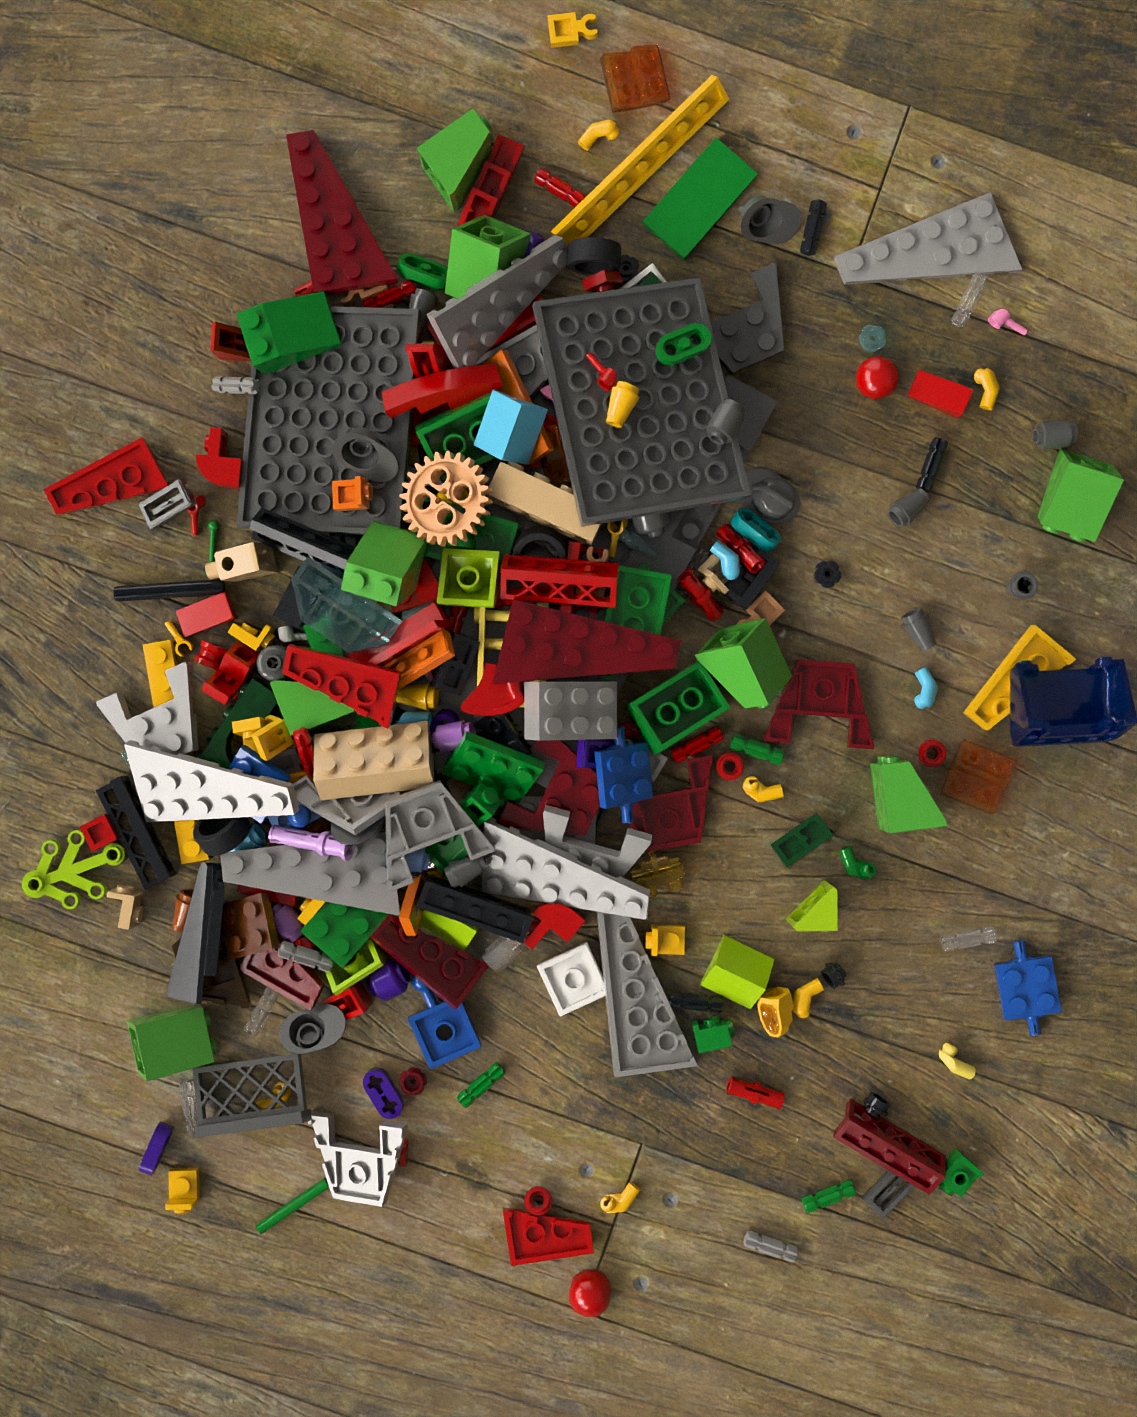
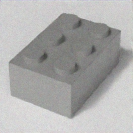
(570, 710)

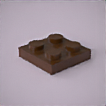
(249, 925)

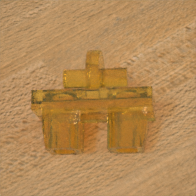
(659, 871)

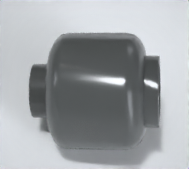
(652, 524)
(266, 664)

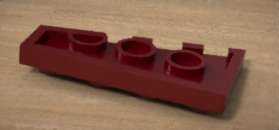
(436, 964)

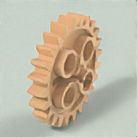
(460, 476)

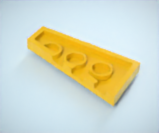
(993, 699)

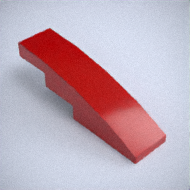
(493, 180)
(449, 386)

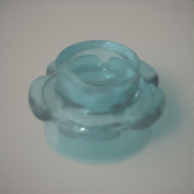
(872, 345)

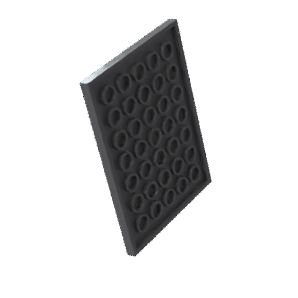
(313, 402)
(662, 451)

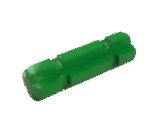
(757, 749)
(481, 1085)
(828, 1196)

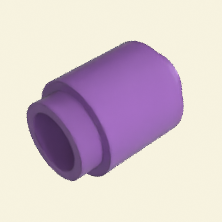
(448, 735)
(286, 922)

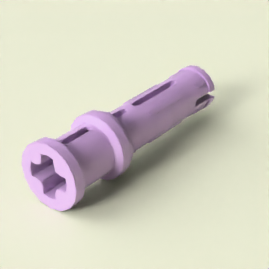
(322, 843)

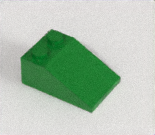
(288, 331)

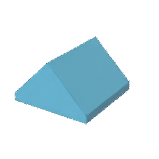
(510, 428)

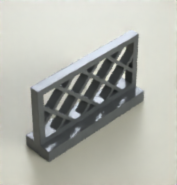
(256, 1119)

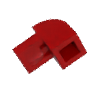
(215, 466)
(235, 669)
(558, 917)

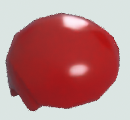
(877, 377)
(590, 1293)

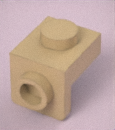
(713, 575)
(131, 911)

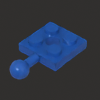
(252, 764)
(425, 1025)

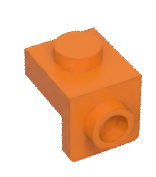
(352, 494)

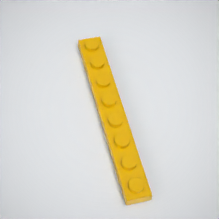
(643, 161)
(159, 658)

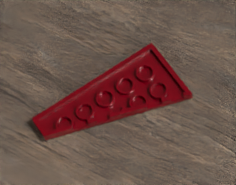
(336, 237)
(559, 645)

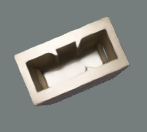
(242, 563)

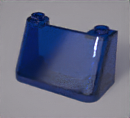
(1070, 704)

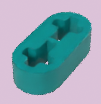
(755, 529)

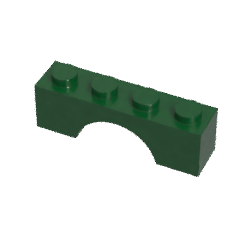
(254, 701)

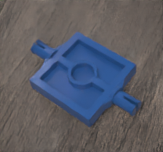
(623, 775)
(1027, 987)

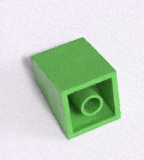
(457, 156)
(480, 250)
(1079, 496)
(385, 564)
(746, 662)
(307, 707)
(902, 798)
(171, 1041)

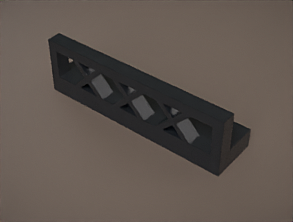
(300, 541)
(142, 830)
(474, 908)

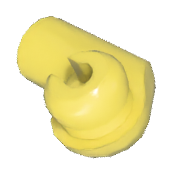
(956, 1066)

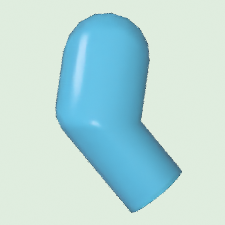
(729, 560)
(928, 691)
(415, 716)

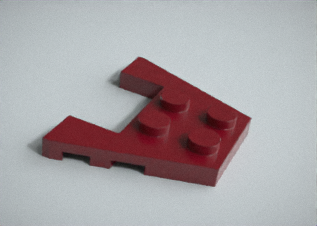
(822, 690)
(568, 789)
(678, 815)

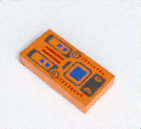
(410, 914)

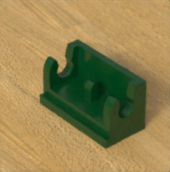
(801, 841)

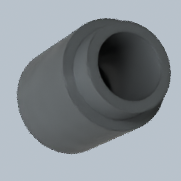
(725, 422)
(1055, 434)

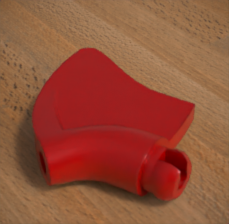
(491, 698)

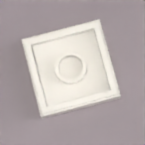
(572, 978)

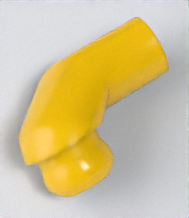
(990, 385)
(760, 792)
(803, 997)
(620, 1202)

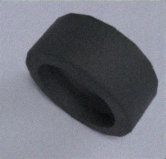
(593, 255)
(544, 533)
(218, 842)

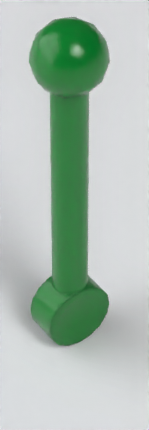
(213, 526)

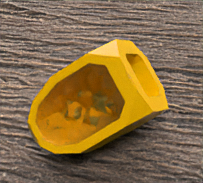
(775, 1010)

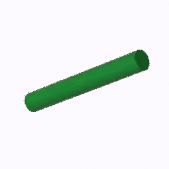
(292, 1206)

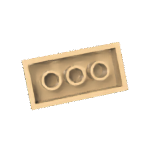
(539, 501)
(373, 760)

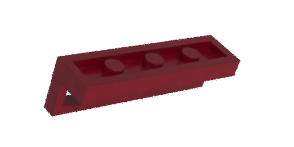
(890, 1149)

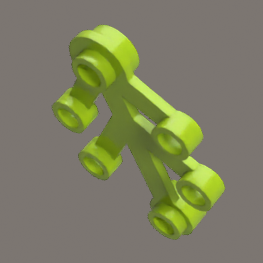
(69, 871)

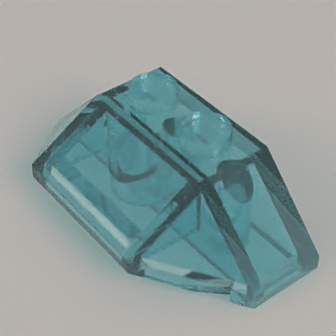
(338, 615)

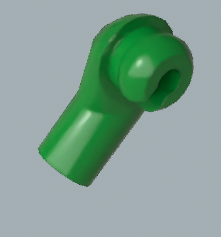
(854, 866)

